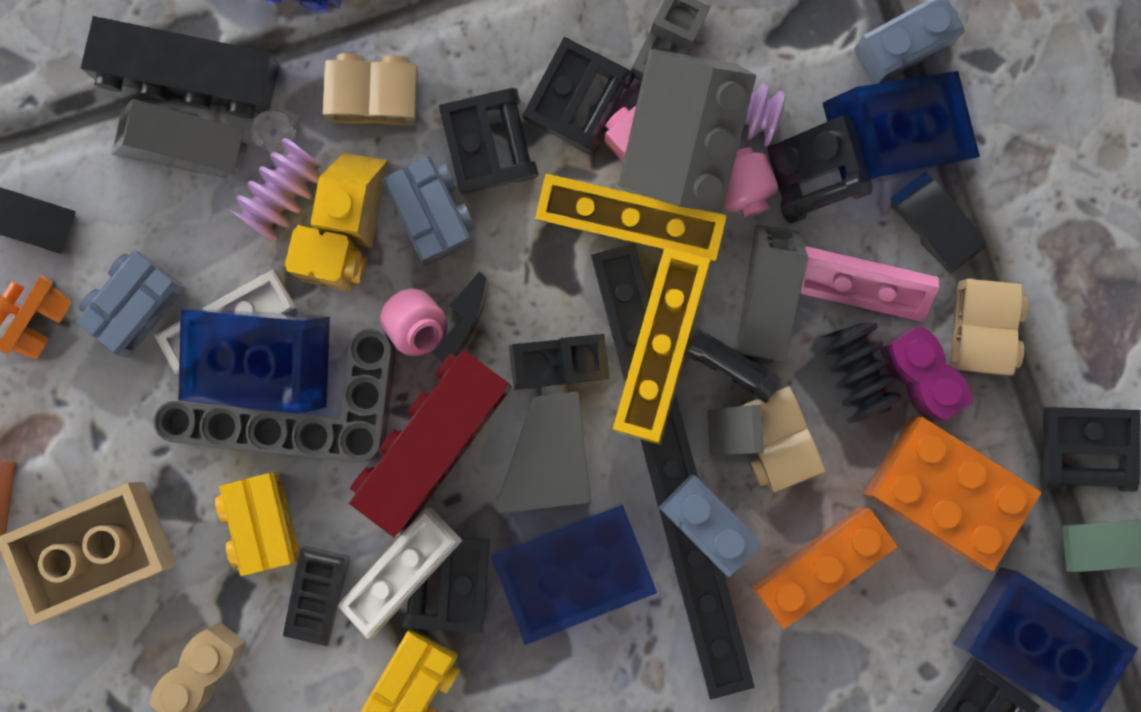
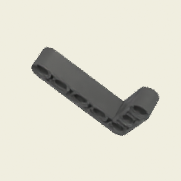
(294, 427)

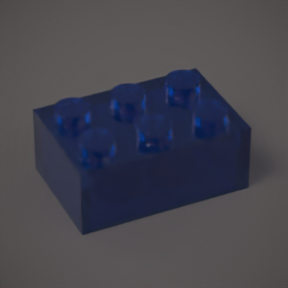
(573, 573)
(1044, 644)

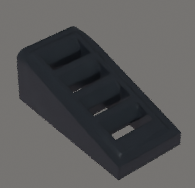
(321, 558)

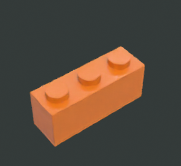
(823, 566)

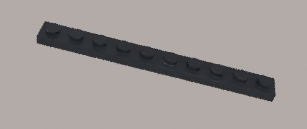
(669, 465)

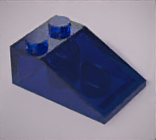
(908, 124)
(254, 359)

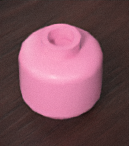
(750, 184)
(413, 322)

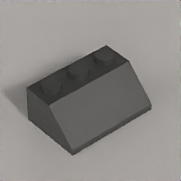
(686, 129)

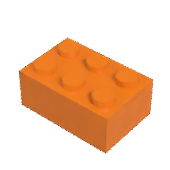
(952, 493)

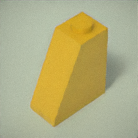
(350, 198)

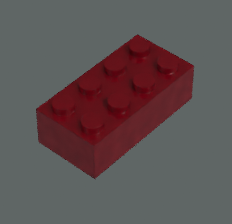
(430, 443)

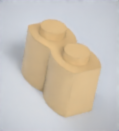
(370, 91)
(987, 327)
(788, 446)
(201, 664)

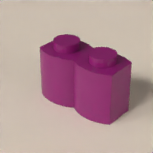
(931, 384)

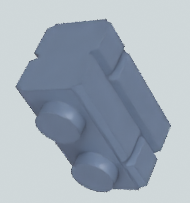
(908, 39)
(428, 210)
(128, 303)
(710, 525)

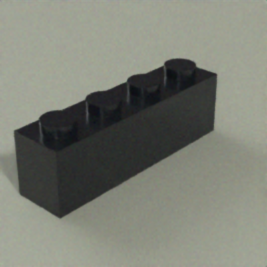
(180, 67)

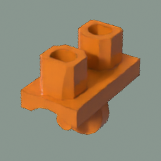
(43, 299)

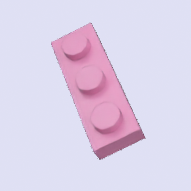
(868, 284)

